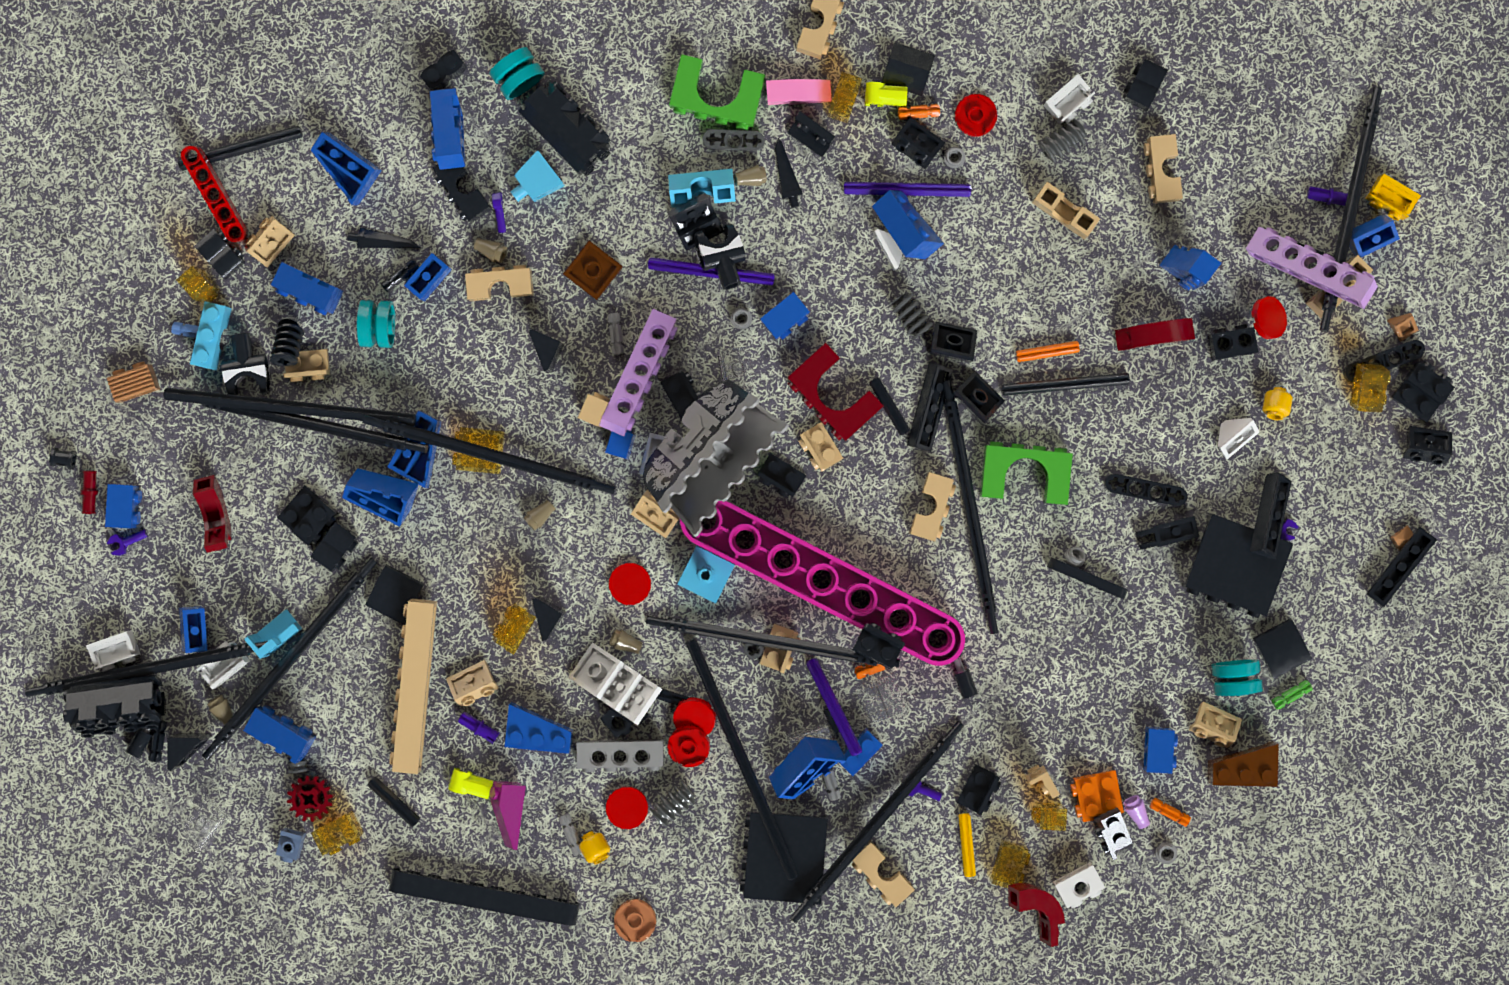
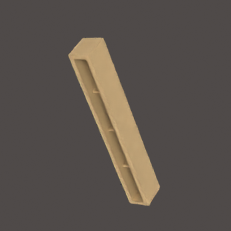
(414, 686)

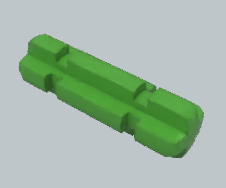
(1292, 694)

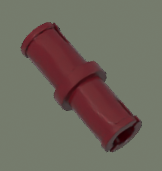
(89, 492)

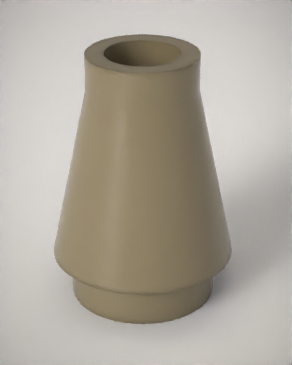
(751, 177)
(492, 250)
(537, 516)
(623, 641)
(220, 709)

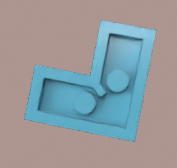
(276, 633)

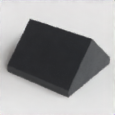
(908, 68)
(953, 342)
(547, 350)
(978, 397)
(547, 616)
(182, 747)

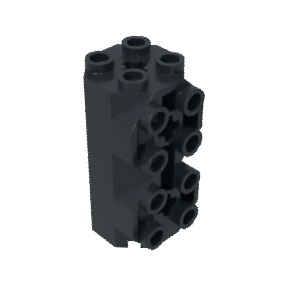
(565, 128)
(115, 704)

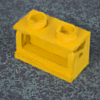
(1392, 197)

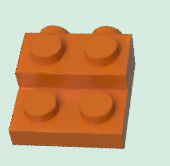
(1096, 794)

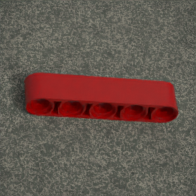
(205, 188)

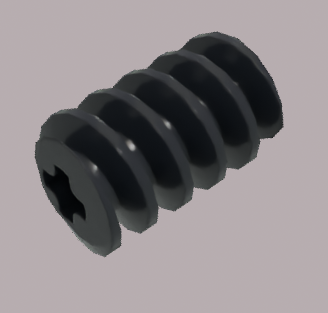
(287, 343)

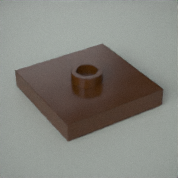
(593, 270)

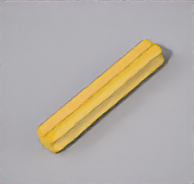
(967, 845)

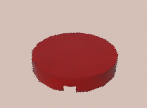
(976, 122)
(1269, 317)
(630, 583)
(695, 713)
(688, 746)
(627, 807)

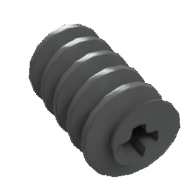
(1063, 140)
(911, 315)
(673, 803)

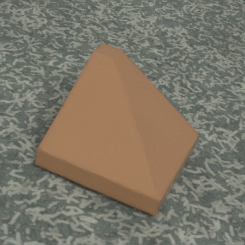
(1401, 324)
(1401, 537)

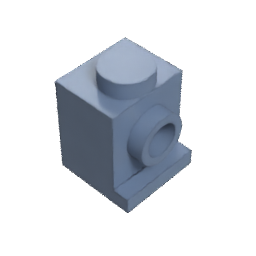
(295, 839)

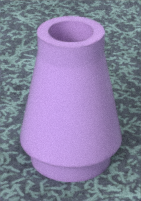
(1136, 810)

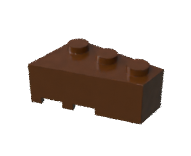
(1246, 768)

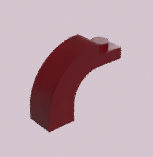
(1155, 334)
(214, 513)
(1029, 897)

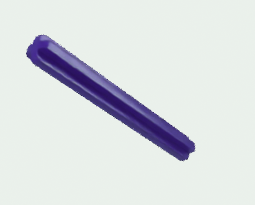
(834, 707)

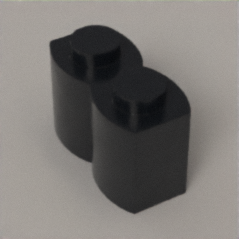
(447, 68)
(1145, 84)
(220, 254)
(335, 546)

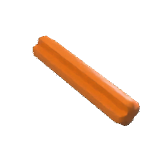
(1047, 351)

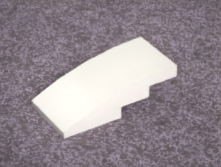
(615, 683)

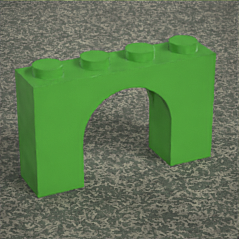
(740, 111)
(1055, 465)

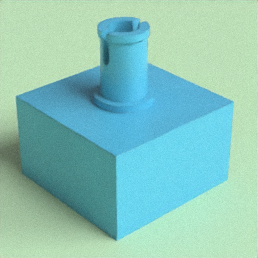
(706, 574)

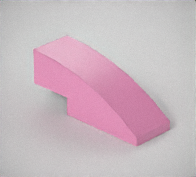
(798, 91)

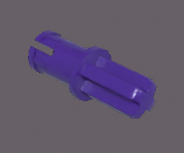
(1328, 196)
(478, 727)

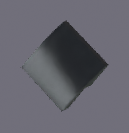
(694, 217)
(392, 592)
(1282, 648)

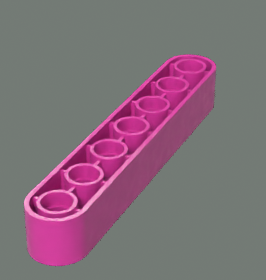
(844, 582)

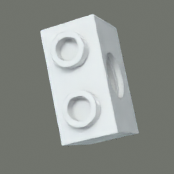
(1066, 885)

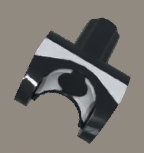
(721, 256)
(244, 365)

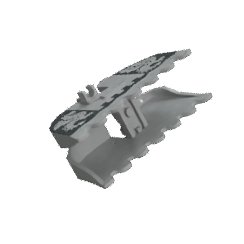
(722, 441)

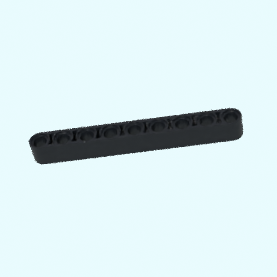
(485, 898)

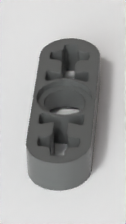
(749, 146)

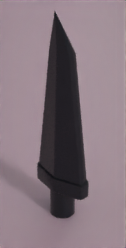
(788, 182)
(373, 239)

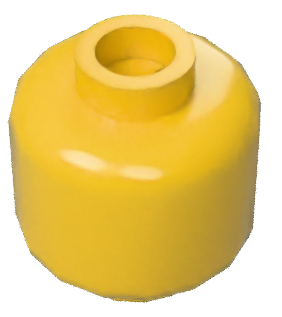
(1277, 403)
(594, 847)

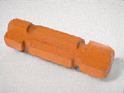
(919, 111)
(867, 669)
(1170, 812)

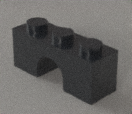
(471, 205)

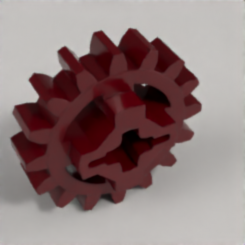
(317, 803)

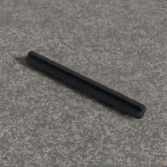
(248, 145)
(1065, 384)

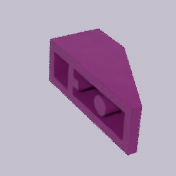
(507, 804)

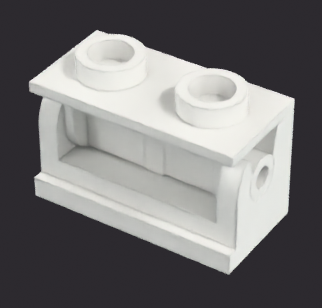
(1069, 99)
(113, 650)
(218, 672)

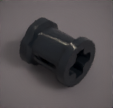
(63, 458)

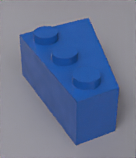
(447, 129)
(1190, 267)
(414, 464)
(381, 495)
(535, 732)
(280, 733)

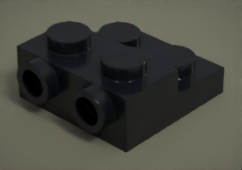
(1423, 391)
(308, 516)

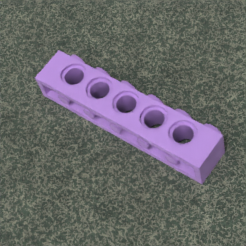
(1358, 294)
(658, 324)

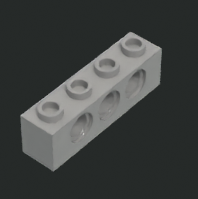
(587, 763)

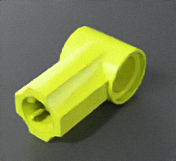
(881, 94)
(467, 783)

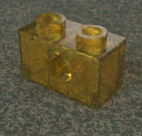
(844, 97)
(198, 285)
(1370, 388)
(1049, 816)
(346, 824)
(1007, 852)

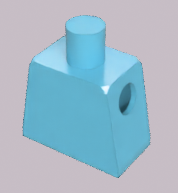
(536, 179)

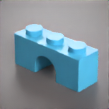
(689, 185)
(206, 347)

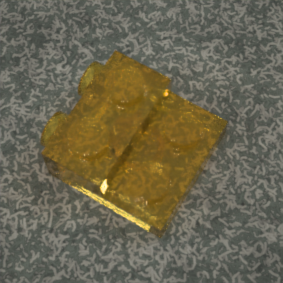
(486, 438)
(513, 628)

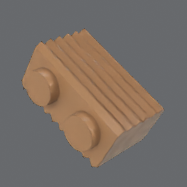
(133, 383)

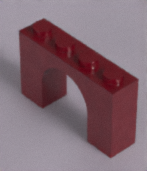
(806, 380)

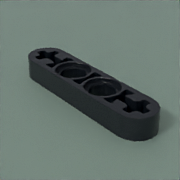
(1382, 357)
(1146, 486)
(1087, 578)

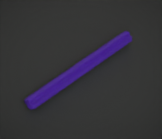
(908, 189)
(695, 269)

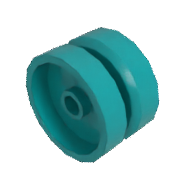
(516, 73)
(376, 324)
(1237, 677)

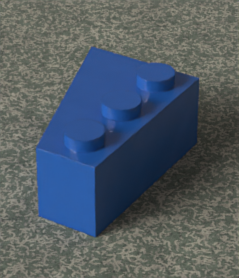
(346, 166)
(906, 226)
(306, 289)
(804, 764)

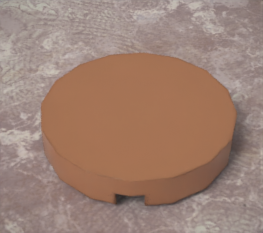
(641, 920)

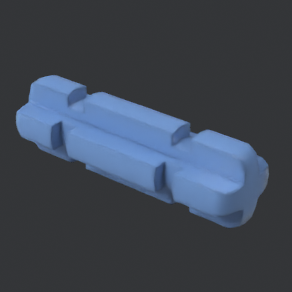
(187, 330)

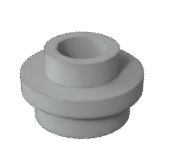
(947, 157)
(741, 311)
(1075, 556)
(1169, 859)

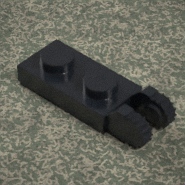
(1170, 532)

